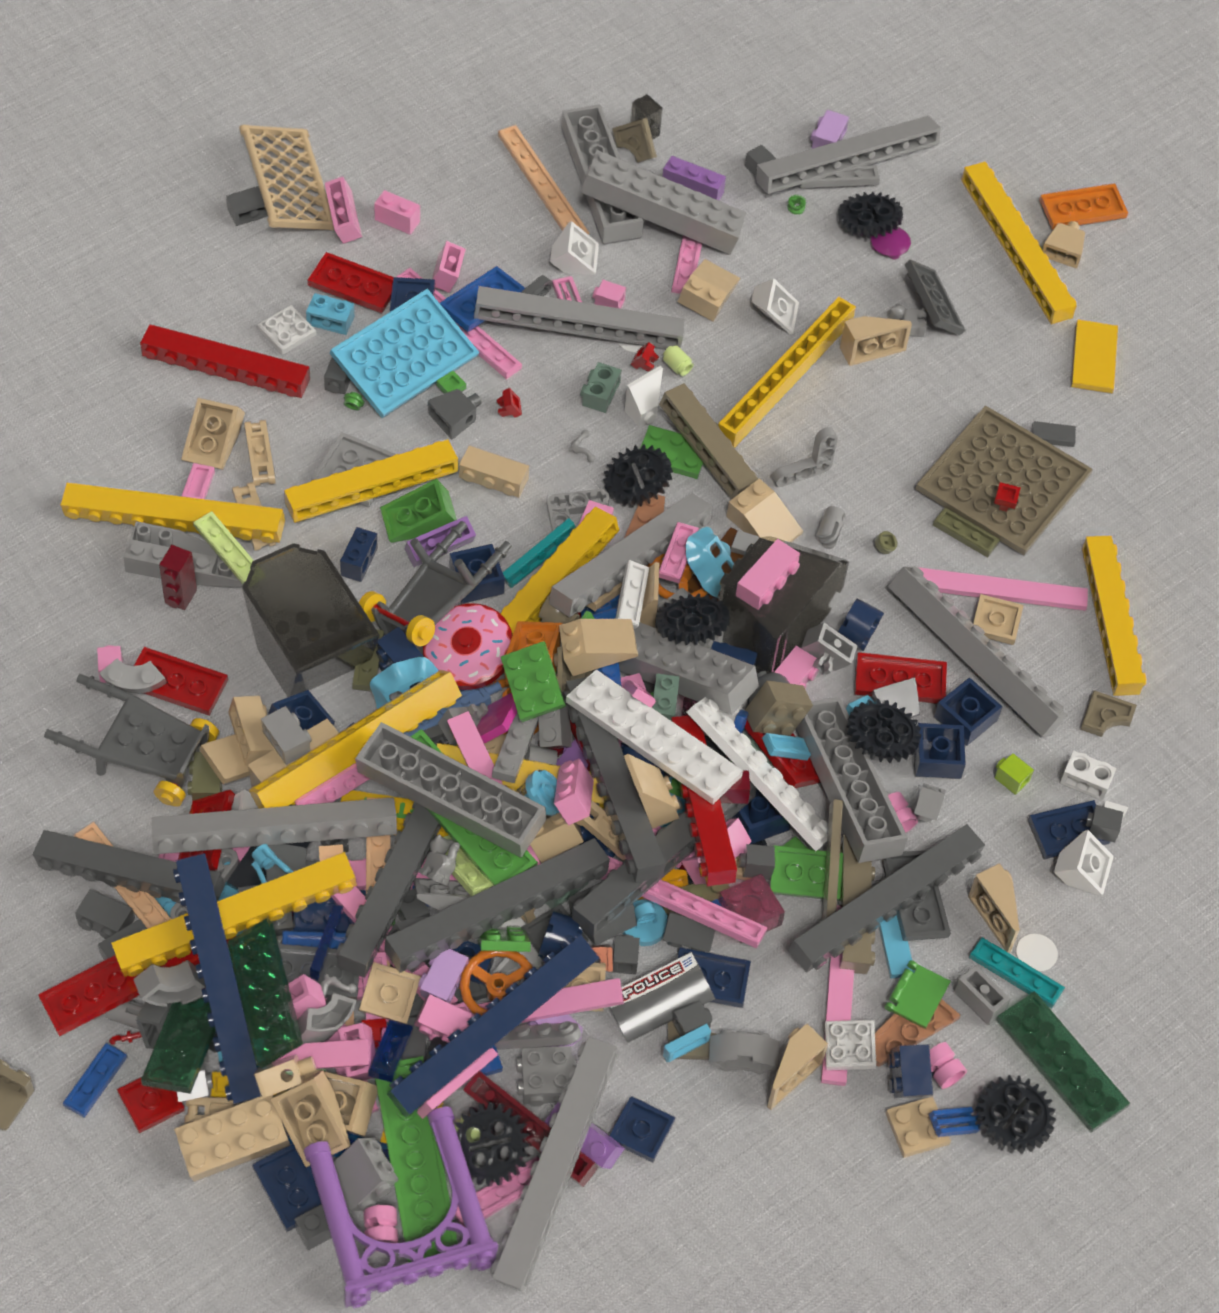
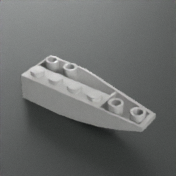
(151, 542)

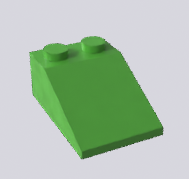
(418, 512)

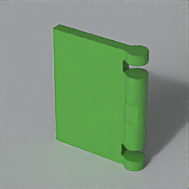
(917, 994)

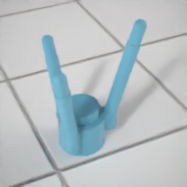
(266, 858)

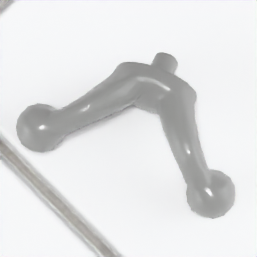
(584, 434)
(351, 988)

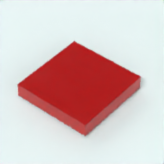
(149, 1105)

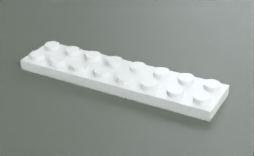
(654, 736)
(762, 775)

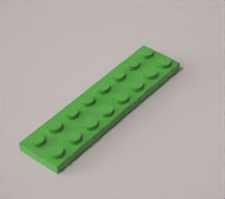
(488, 857)
(416, 1161)

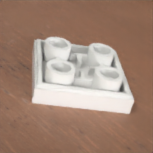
(286, 329)
(850, 1045)

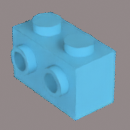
(330, 314)

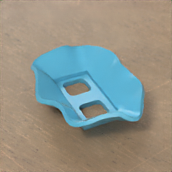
(702, 561)
(400, 678)

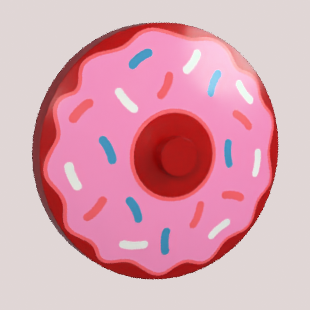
(470, 645)

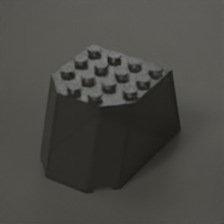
(792, 610)
(306, 618)

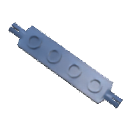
(468, 697)

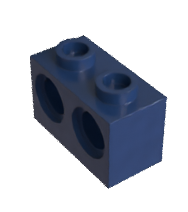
(359, 554)

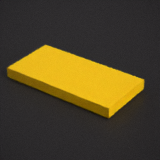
(1094, 356)

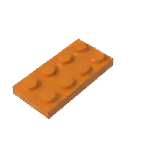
(1084, 205)

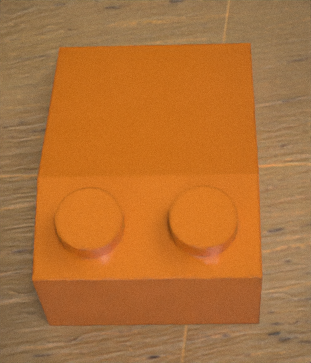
(535, 632)

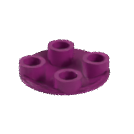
(892, 244)

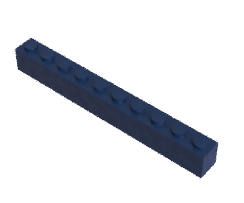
(219, 978)
(492, 1026)

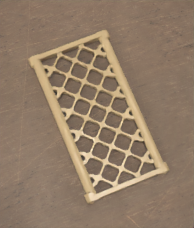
(265, 183)

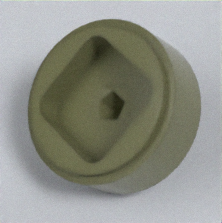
(886, 542)

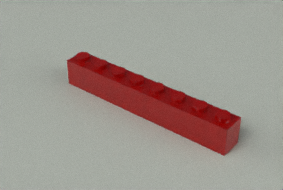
(225, 361)
(707, 825)

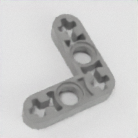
(819, 463)
(564, 512)

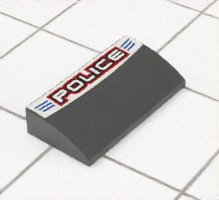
(657, 995)

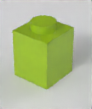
(1013, 773)

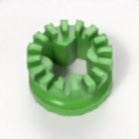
(793, 200)

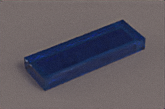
(326, 942)
(390, 1051)

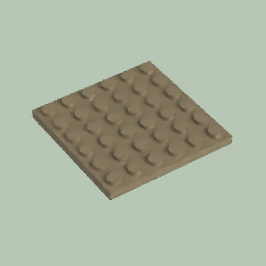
(1001, 451)

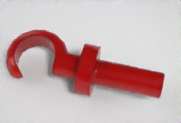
(129, 1037)

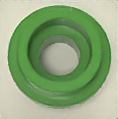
(353, 401)

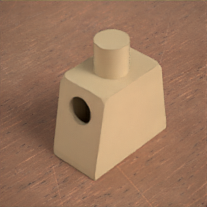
(1065, 244)
(273, 1076)

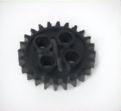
(870, 214)
(623, 483)
(692, 619)
(883, 730)
(485, 1122)
(1034, 1128)

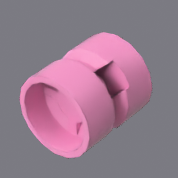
(905, 814)
(945, 1067)
(380, 1223)

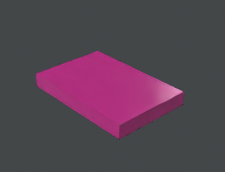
(498, 718)

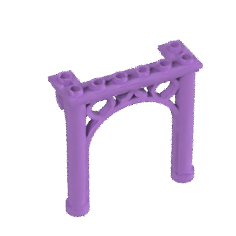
(478, 1255)

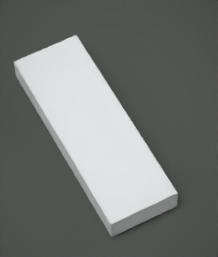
(632, 592)

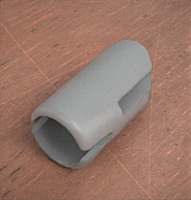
(830, 526)
(125, 1013)

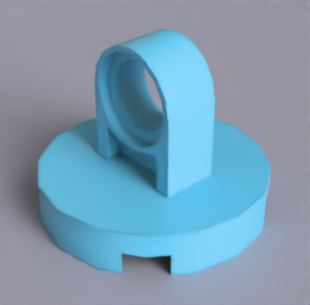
(542, 789)
(650, 921)

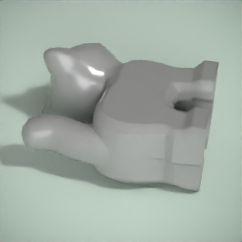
(915, 316)
(437, 864)

